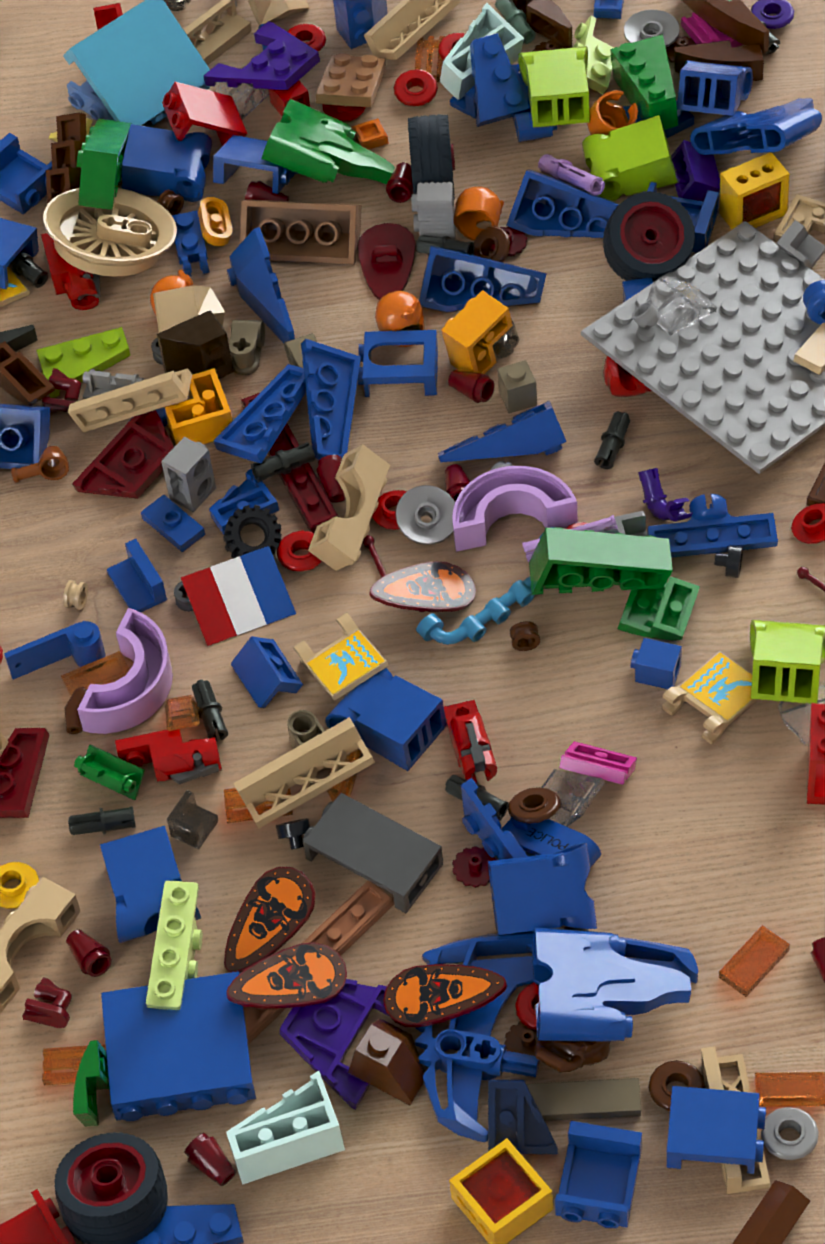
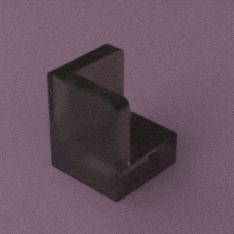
(190, 822)

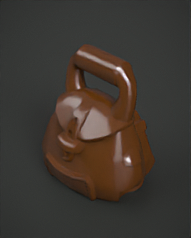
(571, 1055)

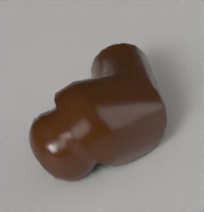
(72, 718)

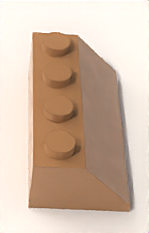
(304, 229)

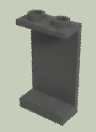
(375, 849)

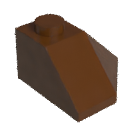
(389, 1061)

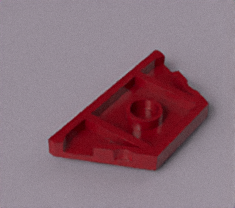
(129, 460)

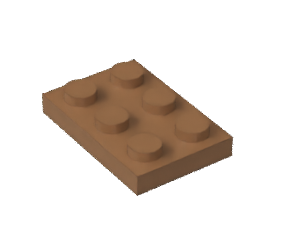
(351, 80)

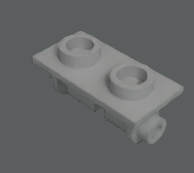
(103, 382)

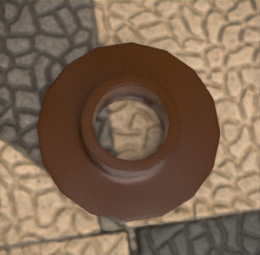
(487, 238)
(534, 805)
(671, 1072)

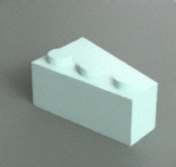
(457, 68)
(286, 1134)

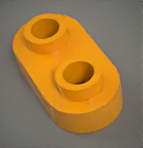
(215, 221)

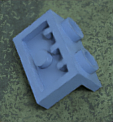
(86, 99)

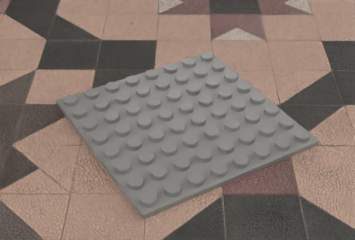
(736, 365)

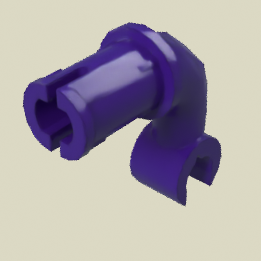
(656, 499)

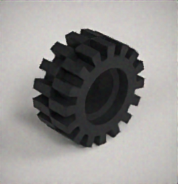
(251, 516)

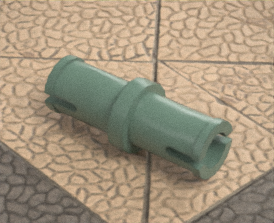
(516, 19)

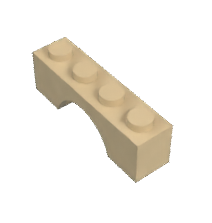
(362, 479)
(44, 912)

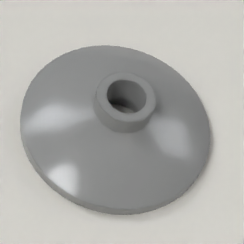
(650, 24)
(425, 501)

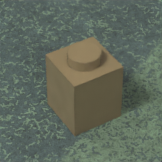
(517, 386)

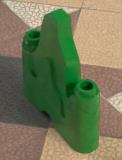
(321, 147)

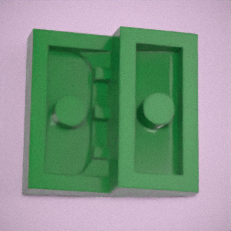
(660, 611)
(91, 1076)

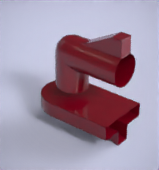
(62, 382)
(48, 1014)

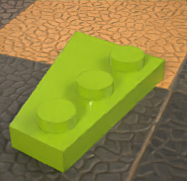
(85, 353)

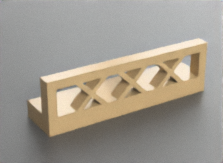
(405, 26)
(220, 33)
(131, 400)
(301, 768)
(712, 1077)

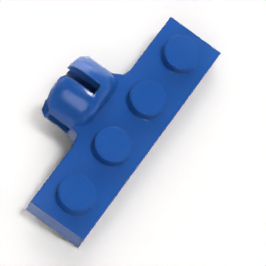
(715, 530)

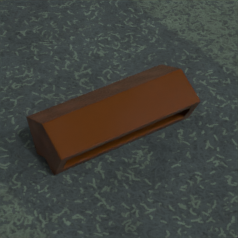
(774, 1216)

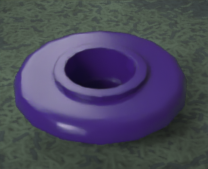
(782, 8)

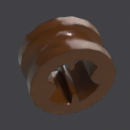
(171, 201)
(525, 636)

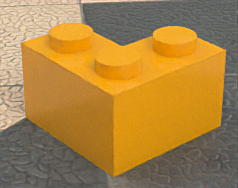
(474, 331)
(204, 414)

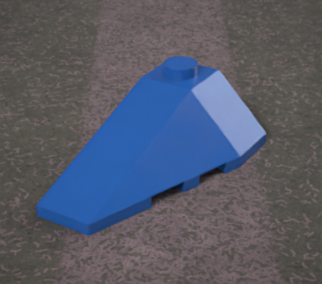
(558, 209)
(456, 277)
(259, 285)
(530, 433)

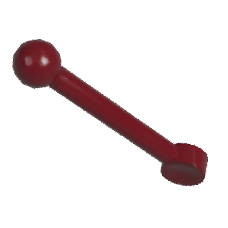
(369, 542)
(803, 572)

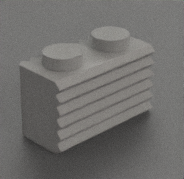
(435, 209)

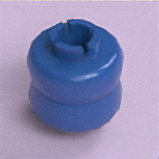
(815, 301)

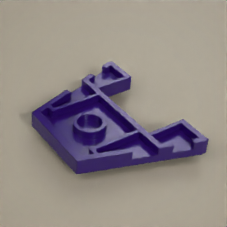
(275, 67)
(326, 1032)

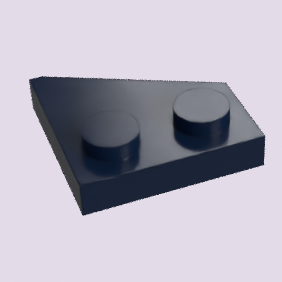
(517, 1117)

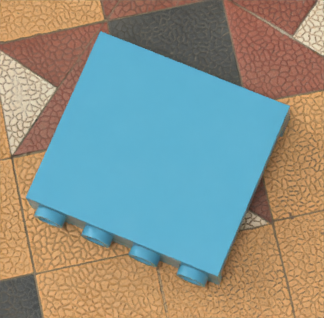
(138, 61)

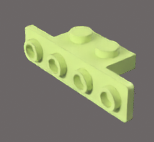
(599, 56)
(174, 946)

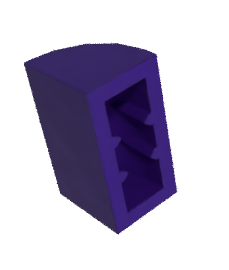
(694, 172)

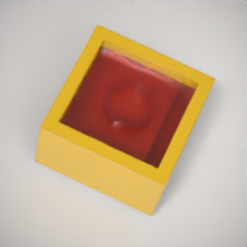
(754, 192)
(501, 1194)

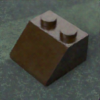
(196, 345)

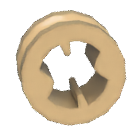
(75, 594)

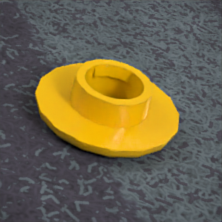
(16, 870)

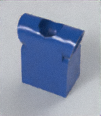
(713, 87)
(160, 162)
(392, 717)
(137, 875)
(542, 891)

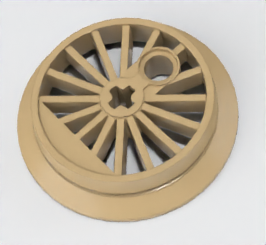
(131, 233)

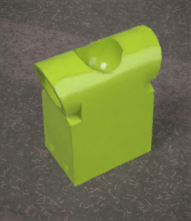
(556, 85)
(630, 158)
(786, 660)

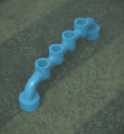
(473, 626)

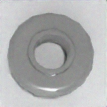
(790, 1118)

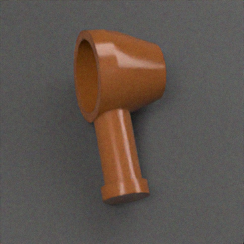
(51, 466)

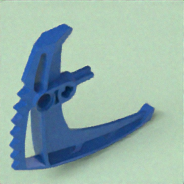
(472, 1032)

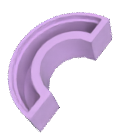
(510, 492)
(138, 693)

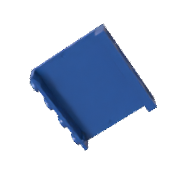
(176, 1057)

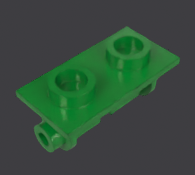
(110, 771)

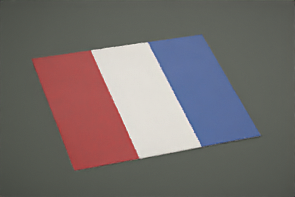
(238, 595)

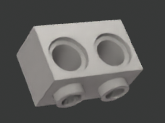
(189, 474)

